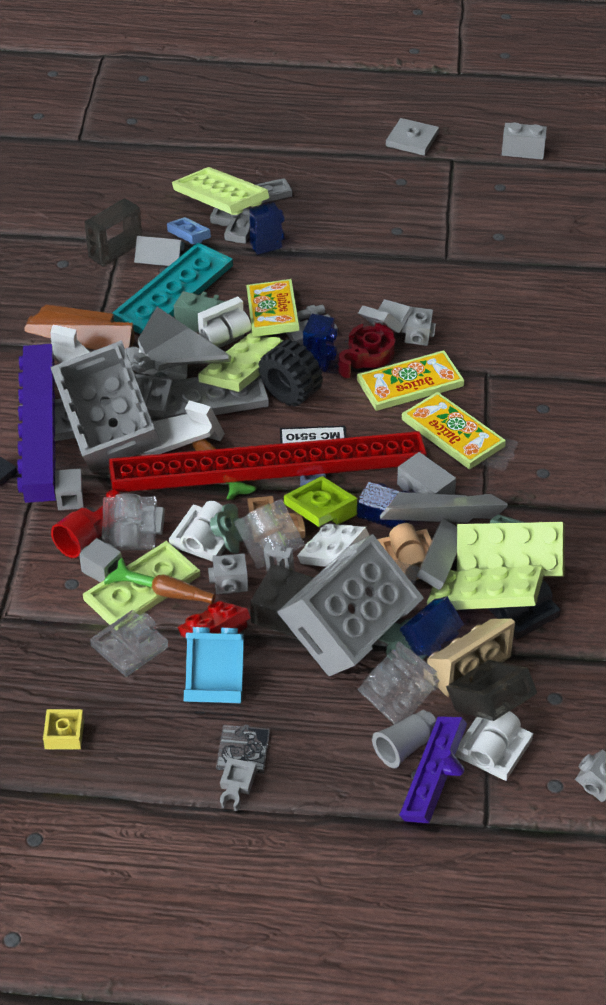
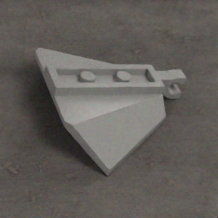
(170, 344)

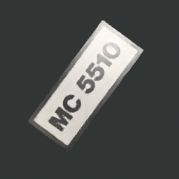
(303, 434)

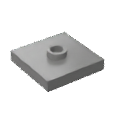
(412, 136)

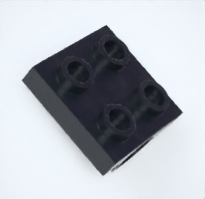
(530, 617)

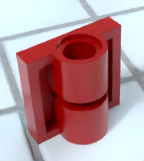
(216, 617)

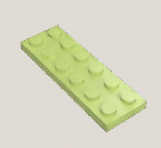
(221, 190)

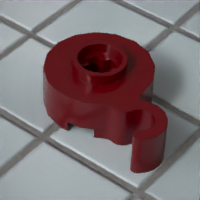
(367, 348)

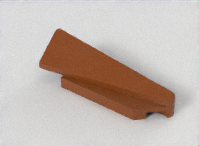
(92, 327)

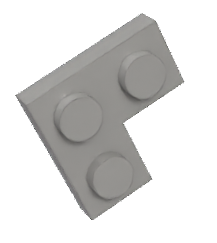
(238, 225)

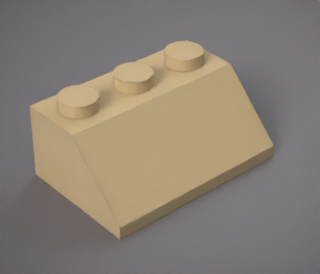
(483, 643)

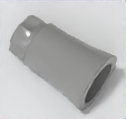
(403, 738)

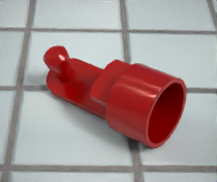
(78, 529)

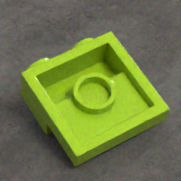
(322, 502)

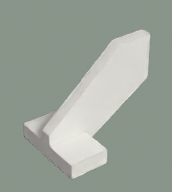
(66, 344)
(186, 428)

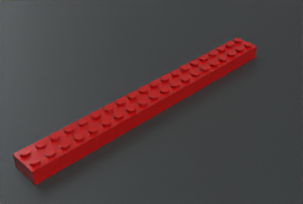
(263, 461)

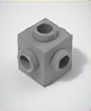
(419, 326)
(229, 573)
(593, 774)

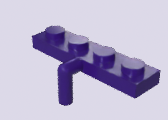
(435, 766)

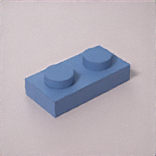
(188, 230)

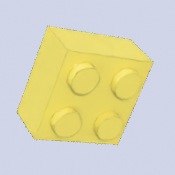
(63, 729)

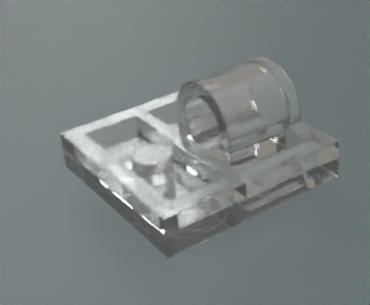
(130, 642)
(395, 688)

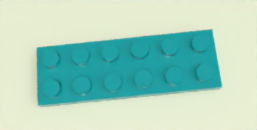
(189, 273)

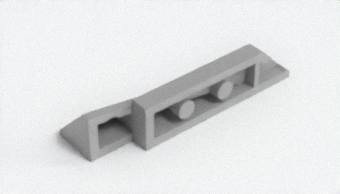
(442, 506)

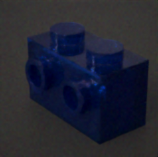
(319, 339)

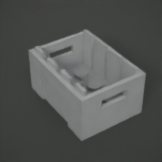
(83, 386)
(324, 604)

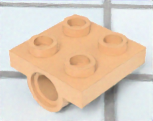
(407, 544)

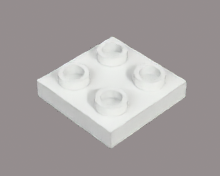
(330, 542)

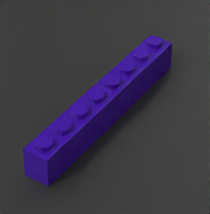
(37, 424)

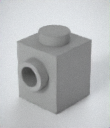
(69, 484)
(99, 559)

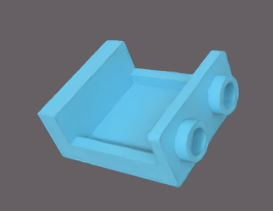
(214, 666)

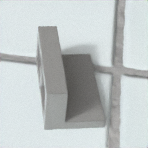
(157, 250)
(389, 314)

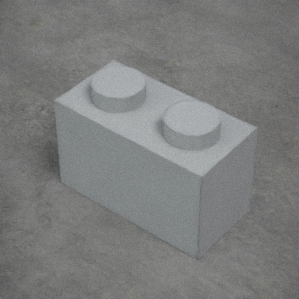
(524, 140)
(425, 476)

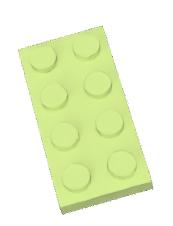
(243, 364)
(512, 546)
(491, 587)

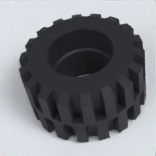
(290, 373)

